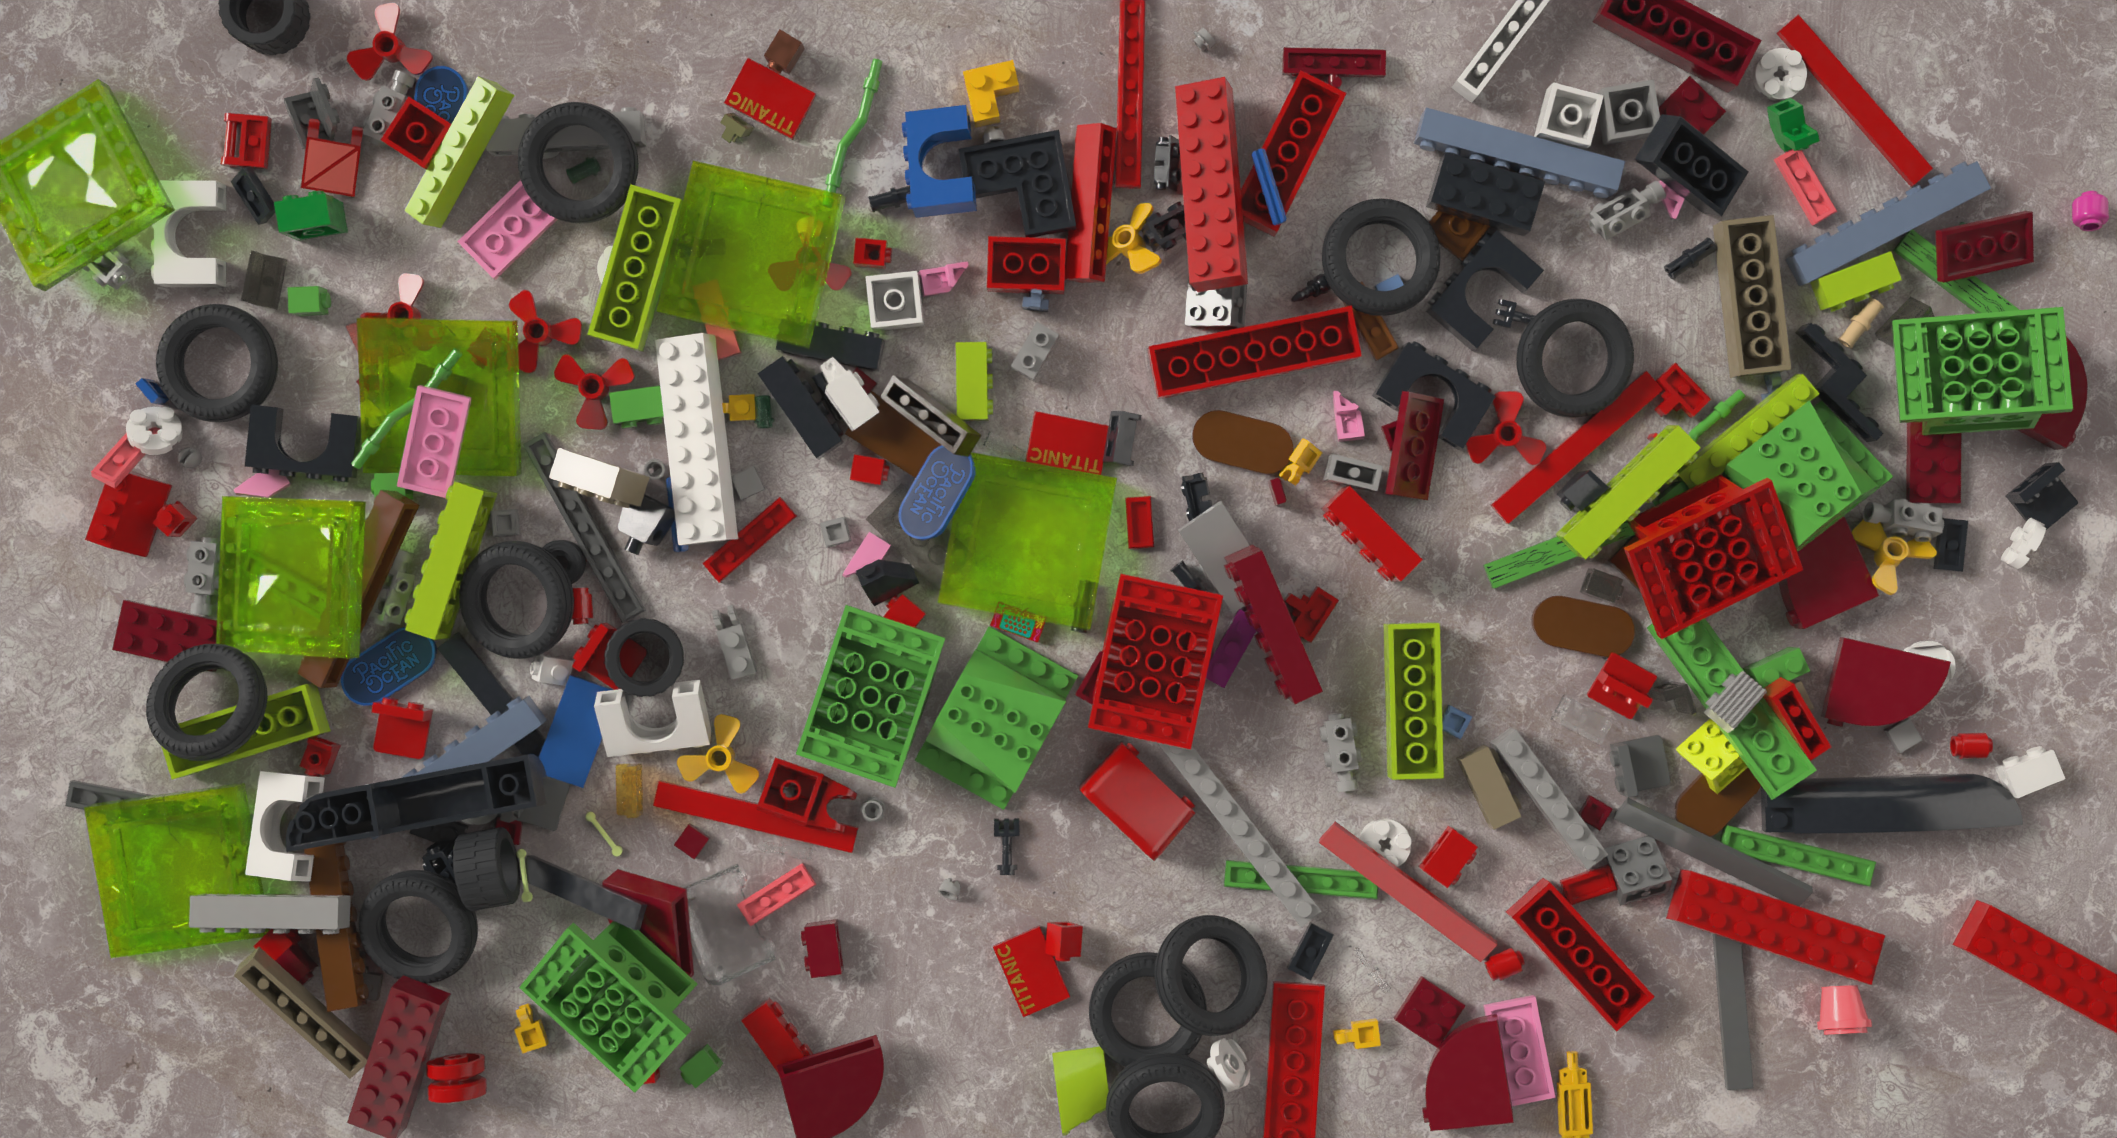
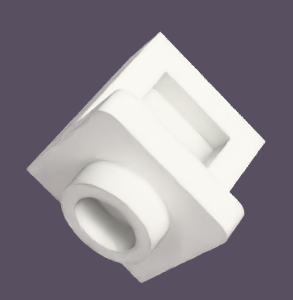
(551, 670)

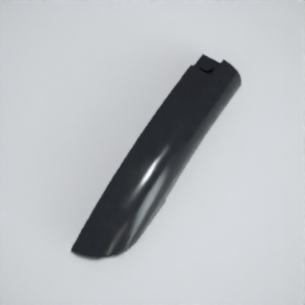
(417, 802)
(1890, 804)

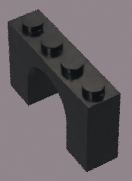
(1495, 255)
(1470, 399)
(266, 451)

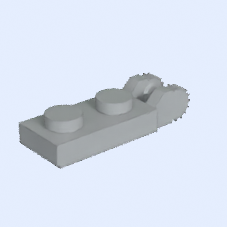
(734, 645)

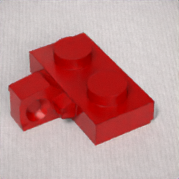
(1680, 392)
(1311, 611)

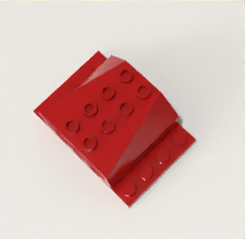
(1709, 551)
(1155, 661)

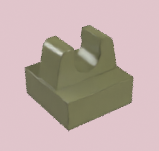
(735, 127)

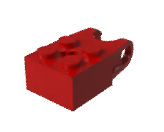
(812, 796)

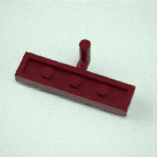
(1334, 63)

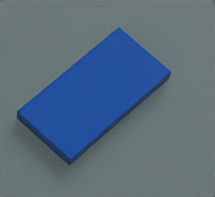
(573, 733)

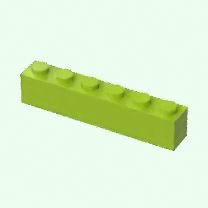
(459, 152)
(1748, 430)

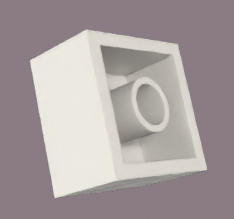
(1568, 116)
(895, 301)

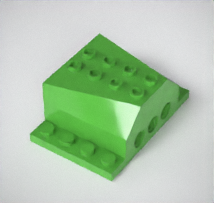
(1982, 370)
(1815, 469)
(871, 696)
(996, 718)
(614, 998)

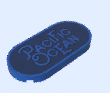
(441, 91)
(936, 494)
(388, 666)

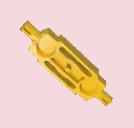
(1577, 1094)

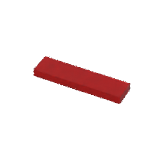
(750, 539)

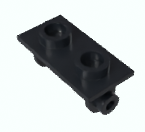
(1168, 152)
(1193, 489)

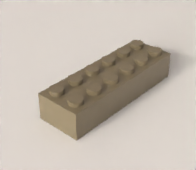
(1751, 296)

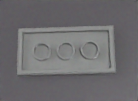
(1211, 539)

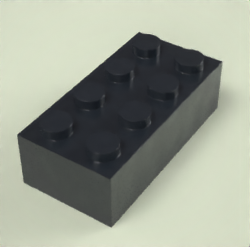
(1691, 165)
(1485, 194)

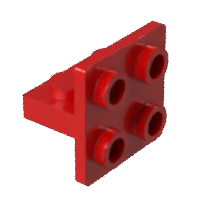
(1622, 686)

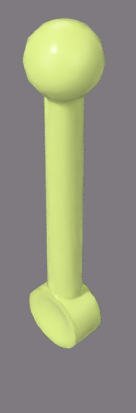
(616, 850)
(526, 896)

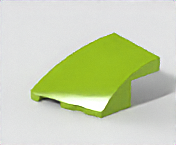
(1080, 1085)

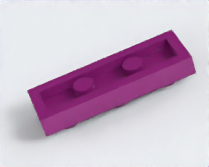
(1230, 650)

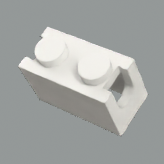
(2030, 772)

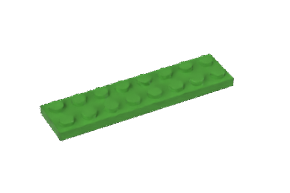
(1760, 736)

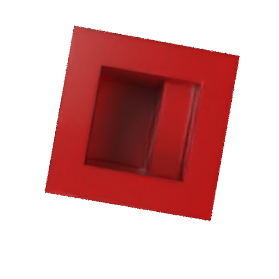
(865, 246)
(174, 519)
(325, 750)

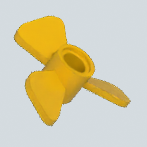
(1130, 243)
(1873, 537)
(739, 774)

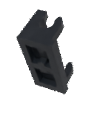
(1120, 437)

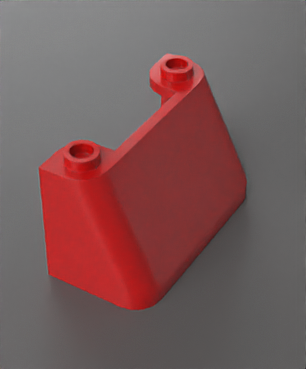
(1137, 800)

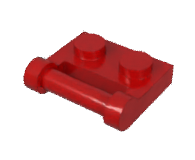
(253, 141)

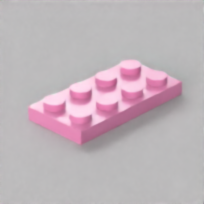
(506, 231)
(433, 441)
(1523, 1049)

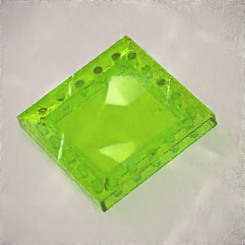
(76, 186)
(751, 254)
(404, 352)
(1028, 542)
(291, 576)
(160, 853)

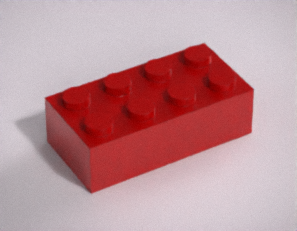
(1371, 534)

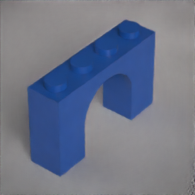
(923, 132)

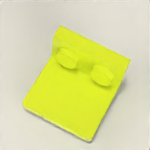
(1712, 756)

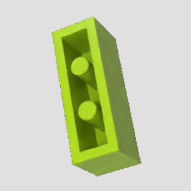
(1856, 282)
(973, 381)

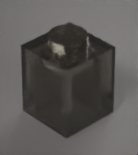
(1602, 586)

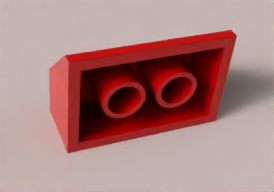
(127, 513)

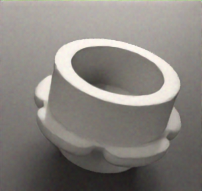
(1203, 40)
(866, 807)

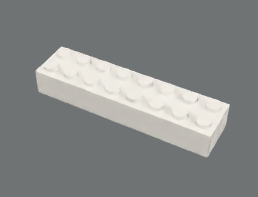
(696, 439)

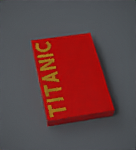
(770, 98)
(1066, 443)
(1031, 971)

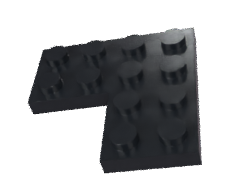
(1033, 168)

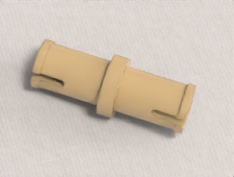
(1860, 323)

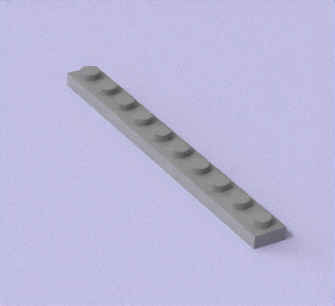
(1243, 833)

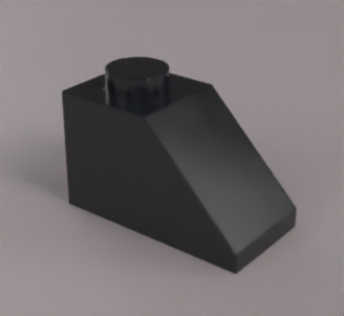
(1581, 491)
(886, 579)

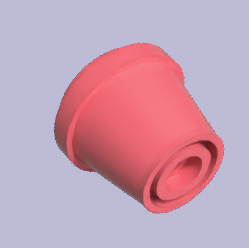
(1842, 1011)

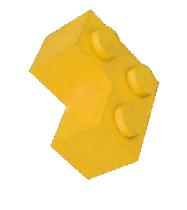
(984, 85)

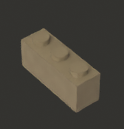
(1489, 786)

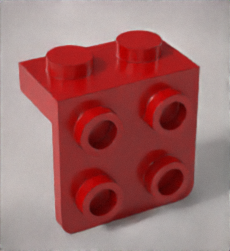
(592, 656)
(402, 728)

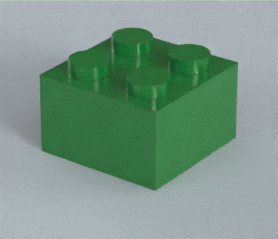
(310, 216)

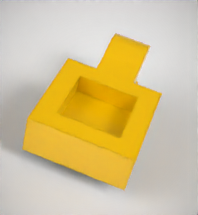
(740, 407)
(1302, 461)
(530, 1033)
(1362, 1034)

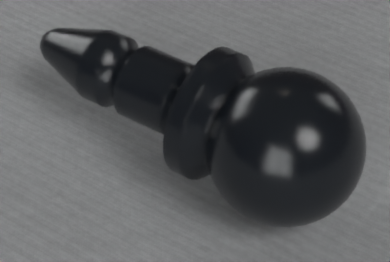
(1314, 288)

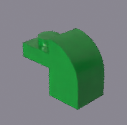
(1789, 126)

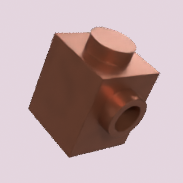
(783, 52)

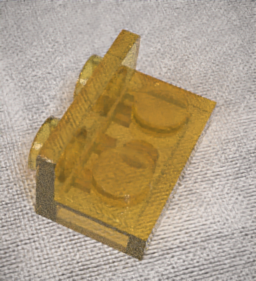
(629, 790)

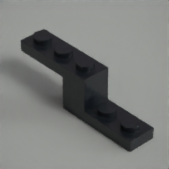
(1840, 382)

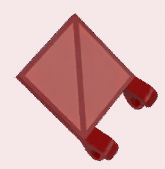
(331, 164)

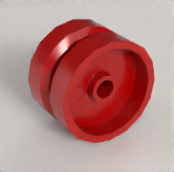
(456, 1077)

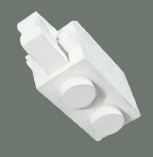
(847, 394)

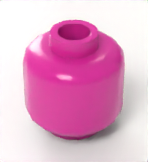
(2090, 211)

